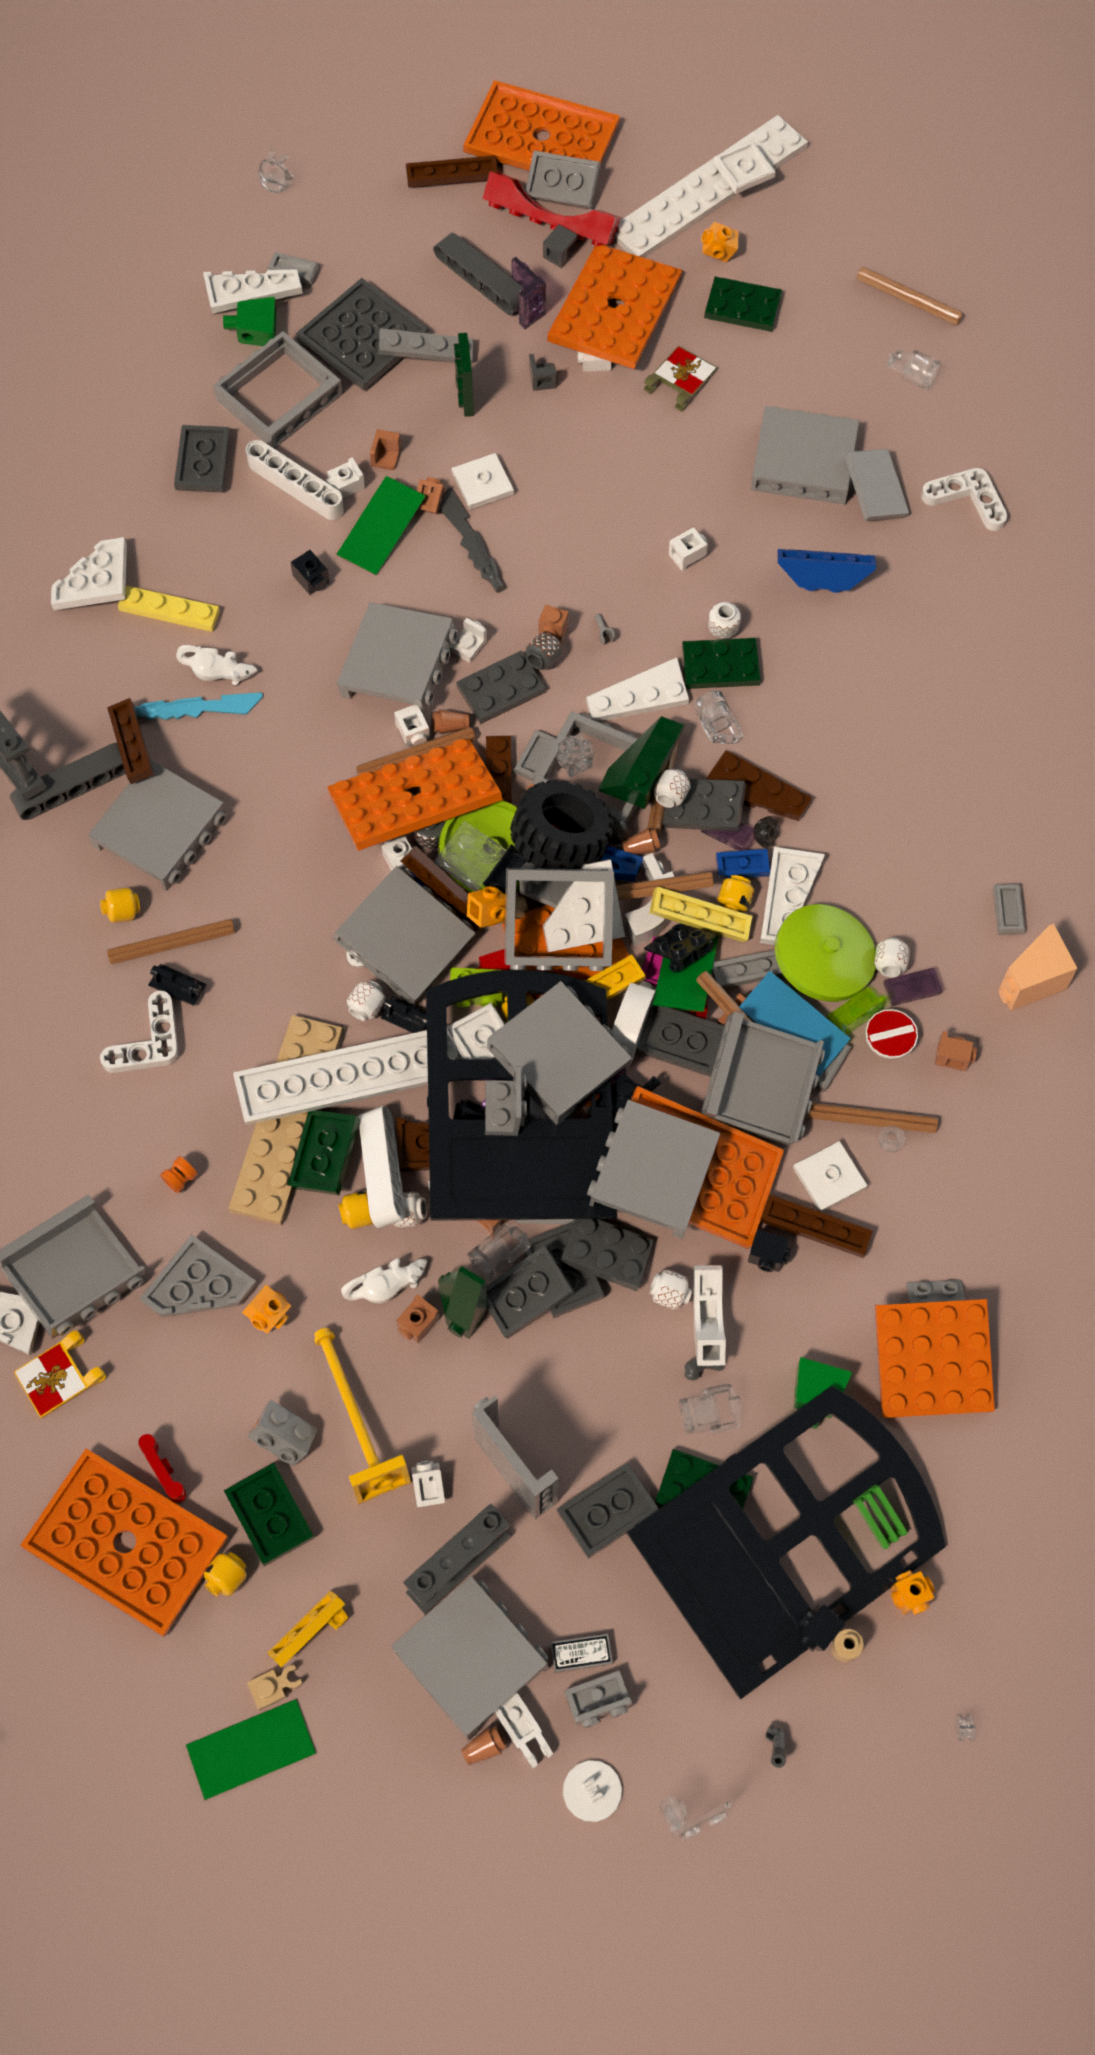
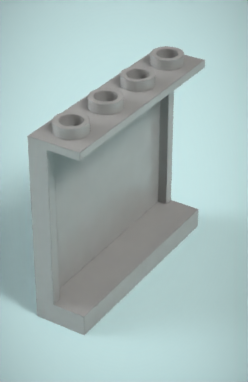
(804, 455)
(398, 655)
(159, 824)
(404, 935)
(559, 1051)
(762, 1080)
(654, 1166)
(69, 1267)
(535, 1494)
(470, 1656)

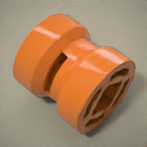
(178, 1174)

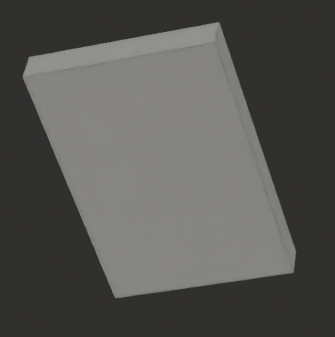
(562, 179)
(876, 484)

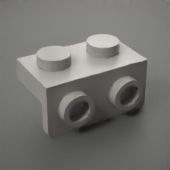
(283, 1433)
(597, 1699)

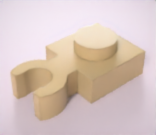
(269, 1688)

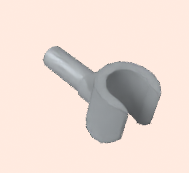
(604, 630)

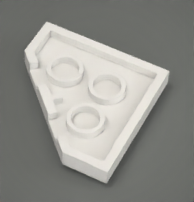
(94, 578)
(580, 914)

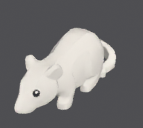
(211, 666)
(382, 1285)

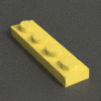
(169, 608)
(700, 914)

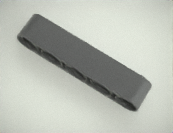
(479, 272)
(72, 781)

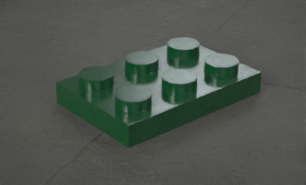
(743, 304)
(464, 374)
(720, 663)
(324, 1152)
(685, 1470)
(269, 1514)

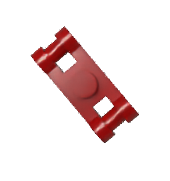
(162, 1469)

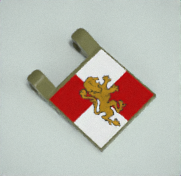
(682, 373)

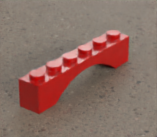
(508, 192)

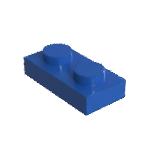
(743, 863)

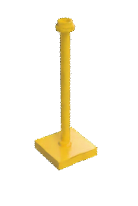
(379, 1476)

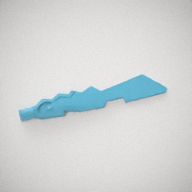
(195, 706)

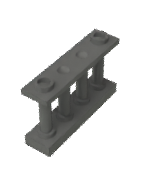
(14, 763)
(457, 1559)

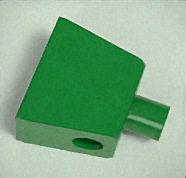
(254, 321)
(815, 1378)

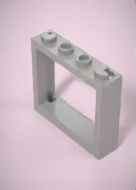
(297, 416)
(600, 731)
(544, 874)

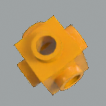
(719, 241)
(486, 906)
(267, 1310)
(905, 1599)

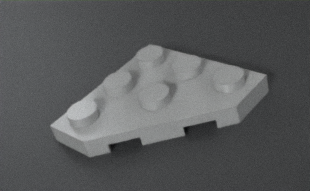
(197, 1282)

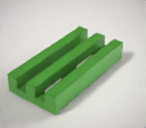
(892, 1535)

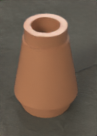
(449, 721)
(642, 843)
(484, 1746)

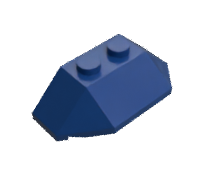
(825, 569)

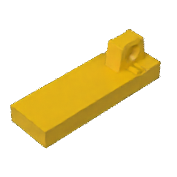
(618, 976)
(327, 1610)

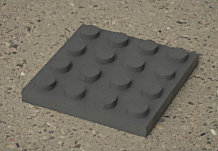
(349, 332)

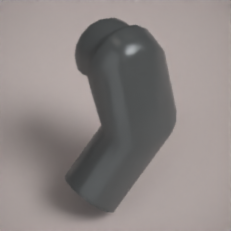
(692, 1370)
(779, 1748)

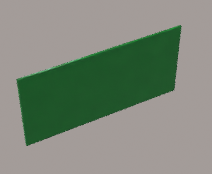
(381, 525)
(681, 988)
(250, 1749)

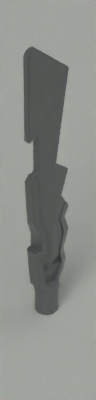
(471, 540)

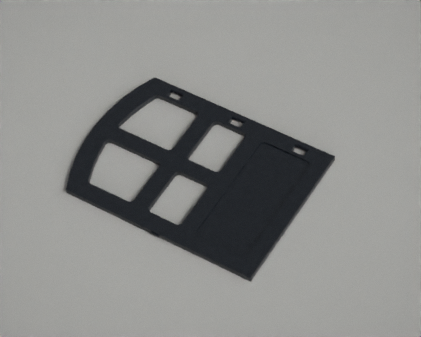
(506, 1176)
(732, 1579)

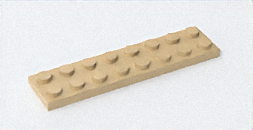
(264, 1176)

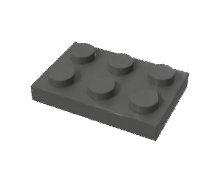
(202, 458)
(500, 687)
(708, 806)
(680, 1039)
(607, 1252)
(583, 1283)
(527, 1292)
(607, 1510)

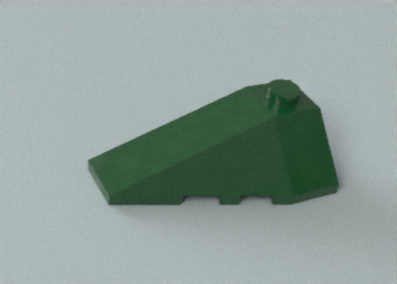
(640, 766)
(463, 1301)

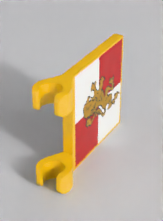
(55, 1378)

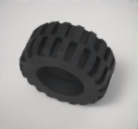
(566, 806)

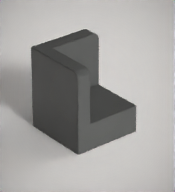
(556, 245)
(542, 375)

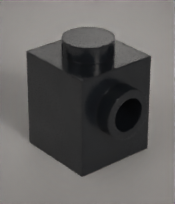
(310, 572)
(769, 1251)
(819, 1628)

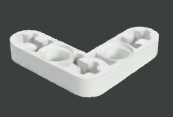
(968, 488)
(153, 1047)

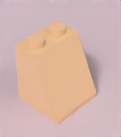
(1038, 971)

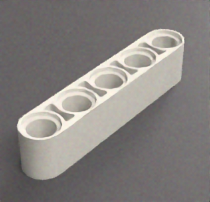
(294, 480)
(381, 1167)

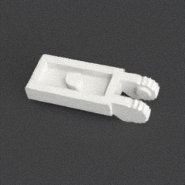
(522, 1728)

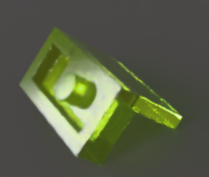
(857, 1010)

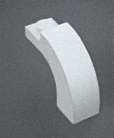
(639, 923)
(633, 1015)
(708, 1316)

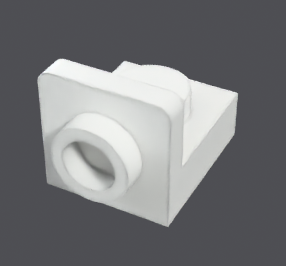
(470, 640)
(427, 1484)

